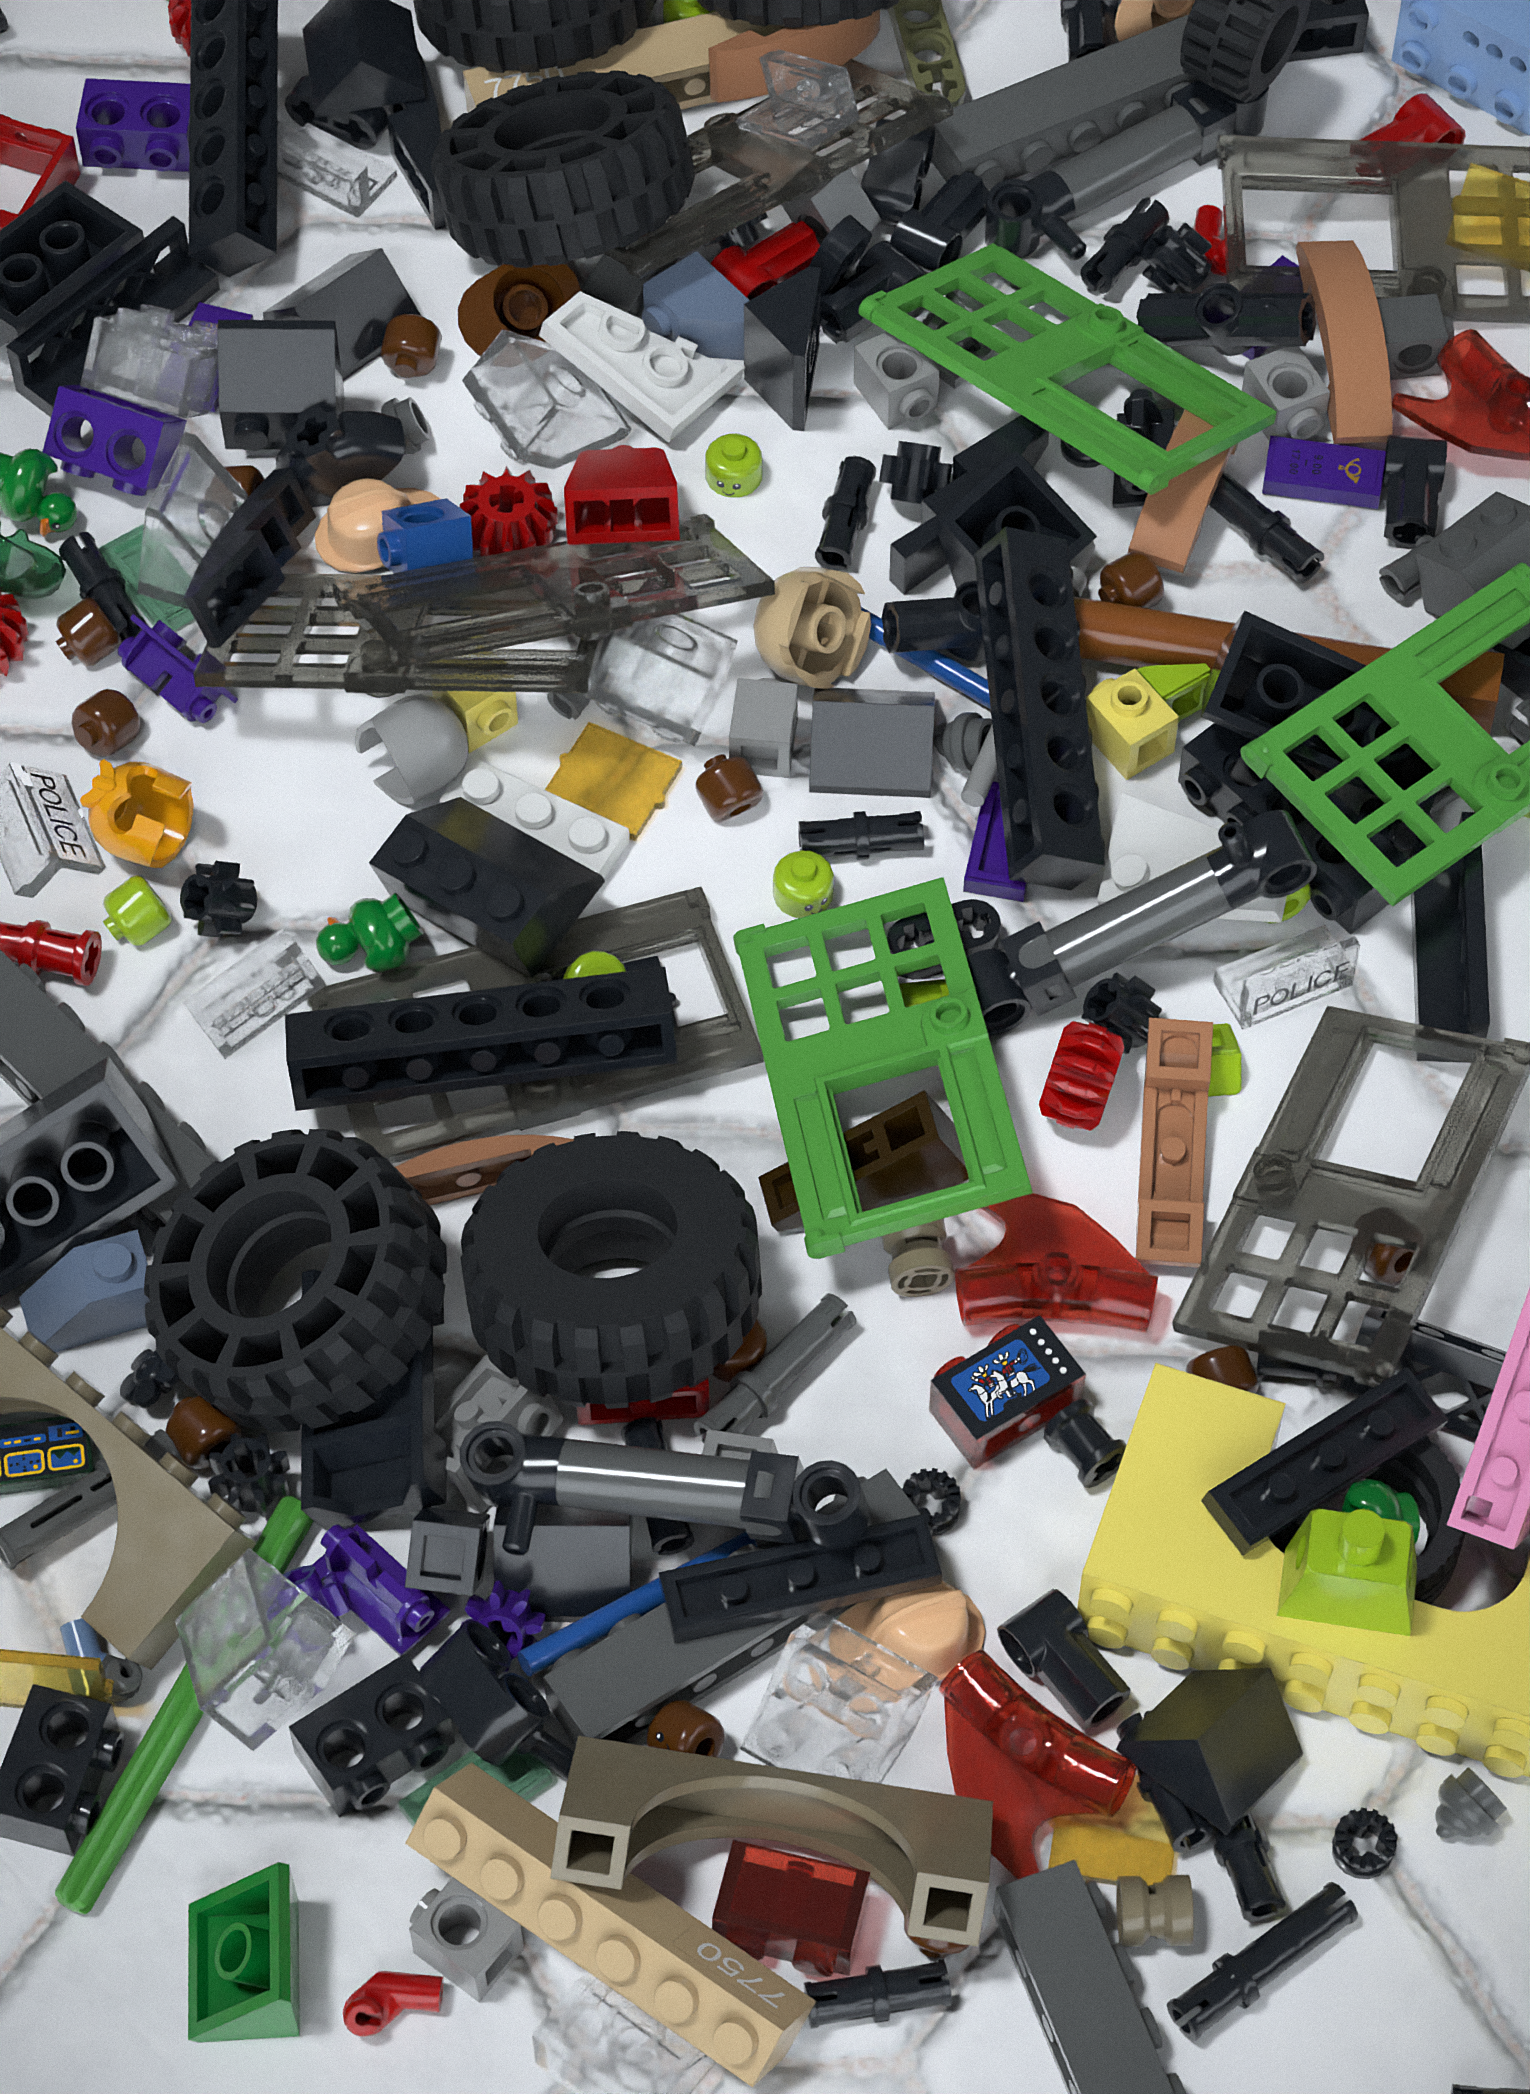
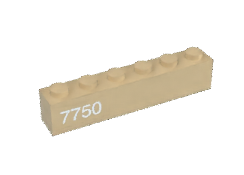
(666, 52)
(622, 1937)

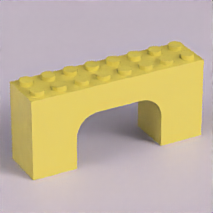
(1183, 1593)

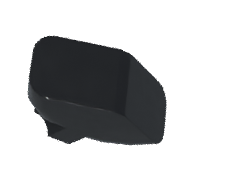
(339, 448)

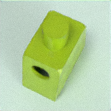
(1350, 1572)

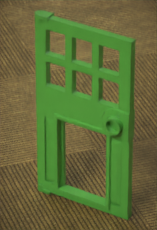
(1033, 372)
(1422, 714)
(848, 1056)

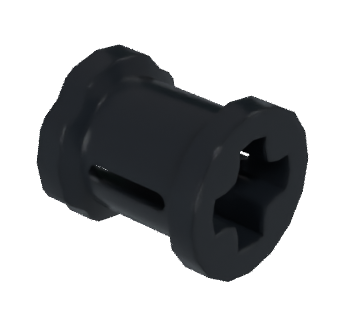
(1085, 1442)

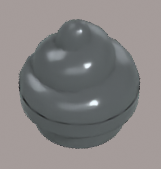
(413, 421)
(963, 740)
(1467, 1807)

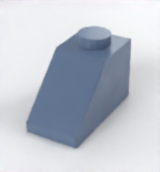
(698, 306)
(89, 1294)

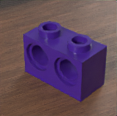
(134, 125)
(115, 428)

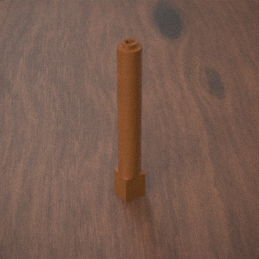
(1158, 637)

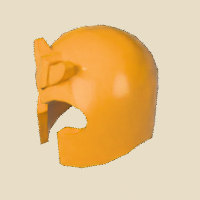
(139, 812)

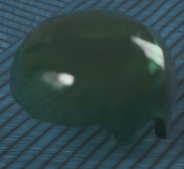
(28, 567)

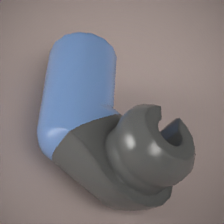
(82, 1640)

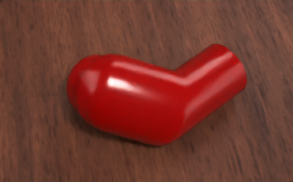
(1209, 224)
(386, 1996)

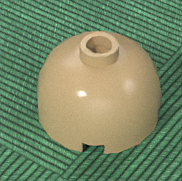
(812, 626)

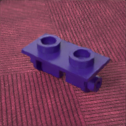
(155, 656)
(377, 1588)

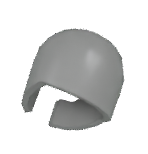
(423, 742)

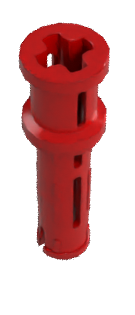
(53, 949)

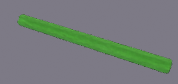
(161, 1745)

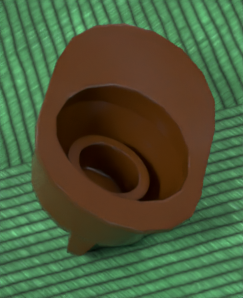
(513, 302)

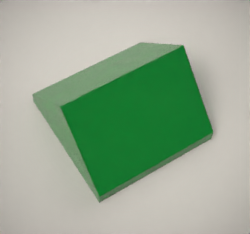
(245, 1960)

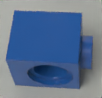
(424, 535)

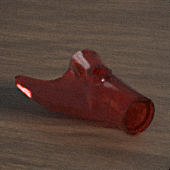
(1484, 403)
(1055, 1267)
(1062, 1776)

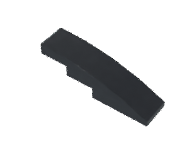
(413, 138)
(920, 551)
(248, 556)

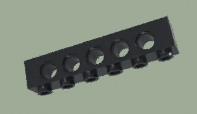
(233, 133)
(1039, 710)
(480, 1038)

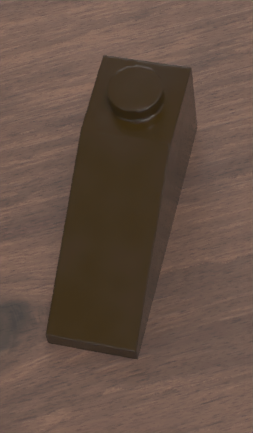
(892, 1158)

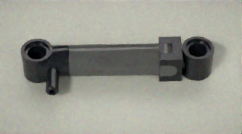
(1026, 210)
(1043, 966)
(758, 1494)

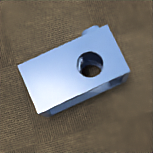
(1471, 51)

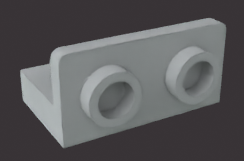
(488, 1397)

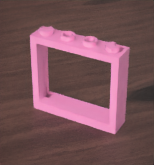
(1496, 1483)

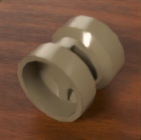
(918, 1260)
(1155, 1910)

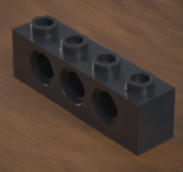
(1210, 777)

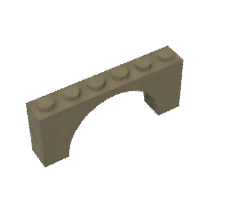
(167, 1532)
(642, 1799)

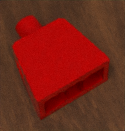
(621, 497)

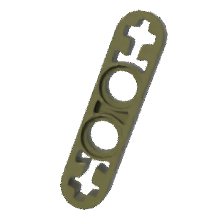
(928, 35)

